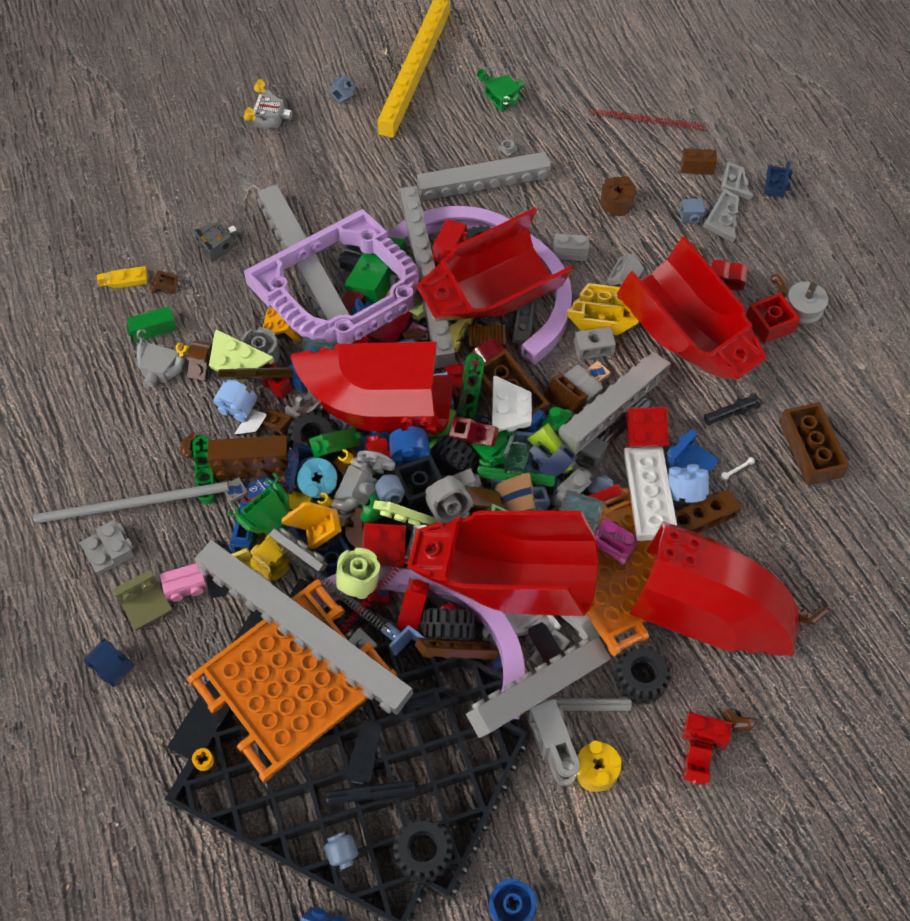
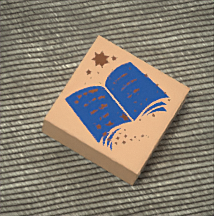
(598, 371)

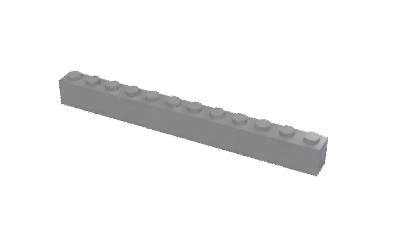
(424, 261)
(310, 269)
(304, 627)

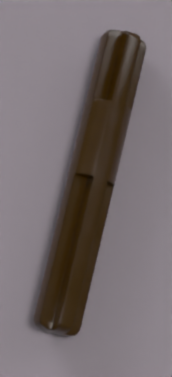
(253, 373)

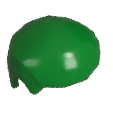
(369, 514)

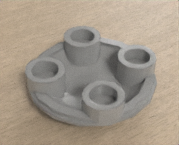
(376, 460)

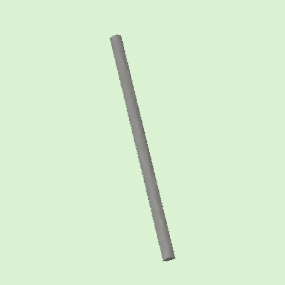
(131, 502)

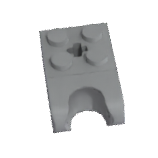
(554, 741)

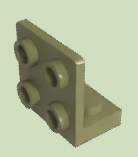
(142, 600)

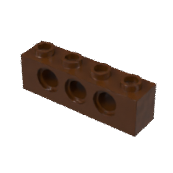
(725, 503)

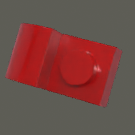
(697, 762)

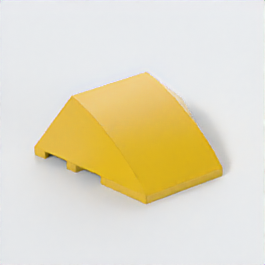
(601, 308)

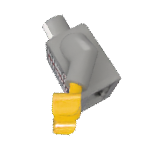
(268, 109)

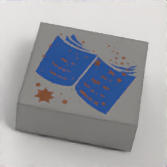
(236, 491)

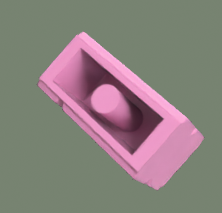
(183, 582)

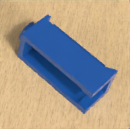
(237, 541)

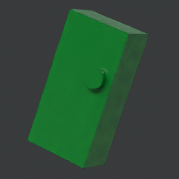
(373, 275)

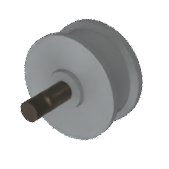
(808, 301)

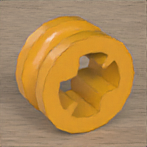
(199, 754)

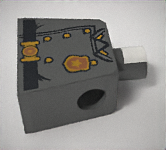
(215, 239)

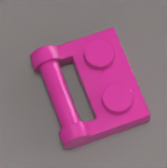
(626, 549)

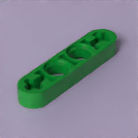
(473, 389)
(201, 470)

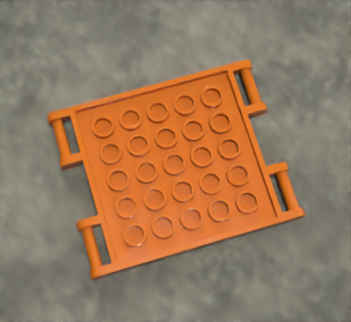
(620, 585)
(280, 688)

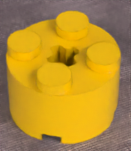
(269, 560)
(598, 754)

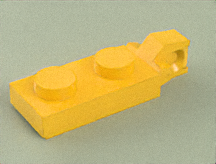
(123, 277)

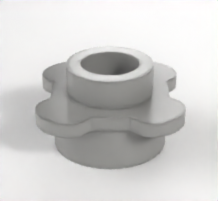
(508, 147)

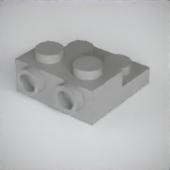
(107, 547)

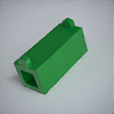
(153, 322)
(335, 442)

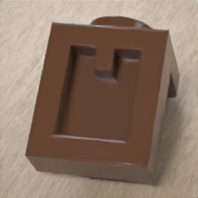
(164, 281)

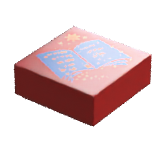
(383, 597)

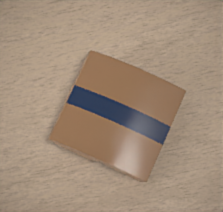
(517, 493)

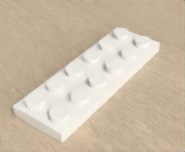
(648, 490)

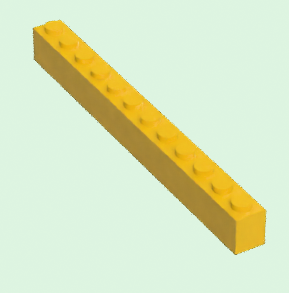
(413, 68)

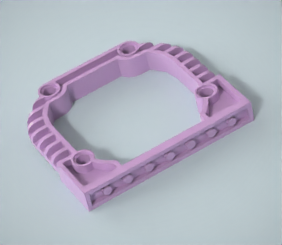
(359, 230)

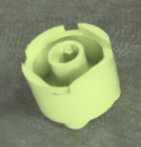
(357, 572)

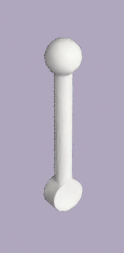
(724, 476)

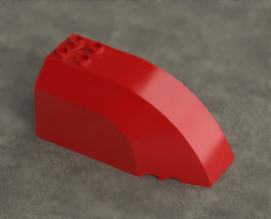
(490, 274)
(694, 314)
(379, 385)
(513, 560)
(716, 595)

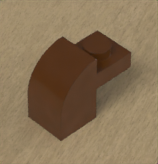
(199, 359)
(355, 534)

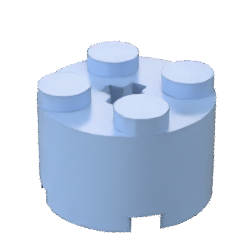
(234, 400)
(689, 483)

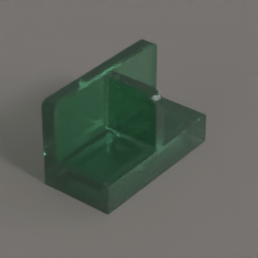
(516, 455)

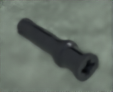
(740, 407)

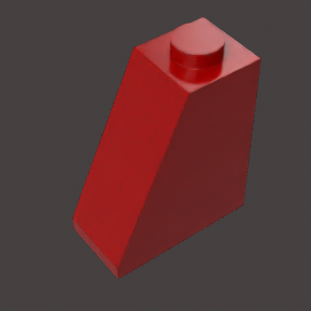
(412, 604)

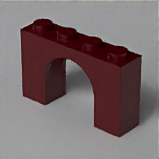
(389, 332)

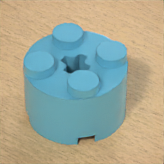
(305, 472)

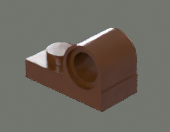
(276, 422)

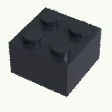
(415, 479)

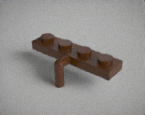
(456, 648)

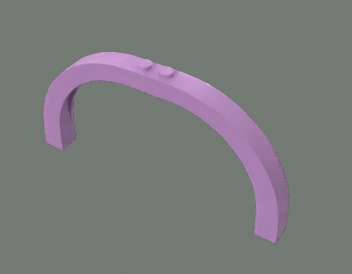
(550, 334)
(492, 619)

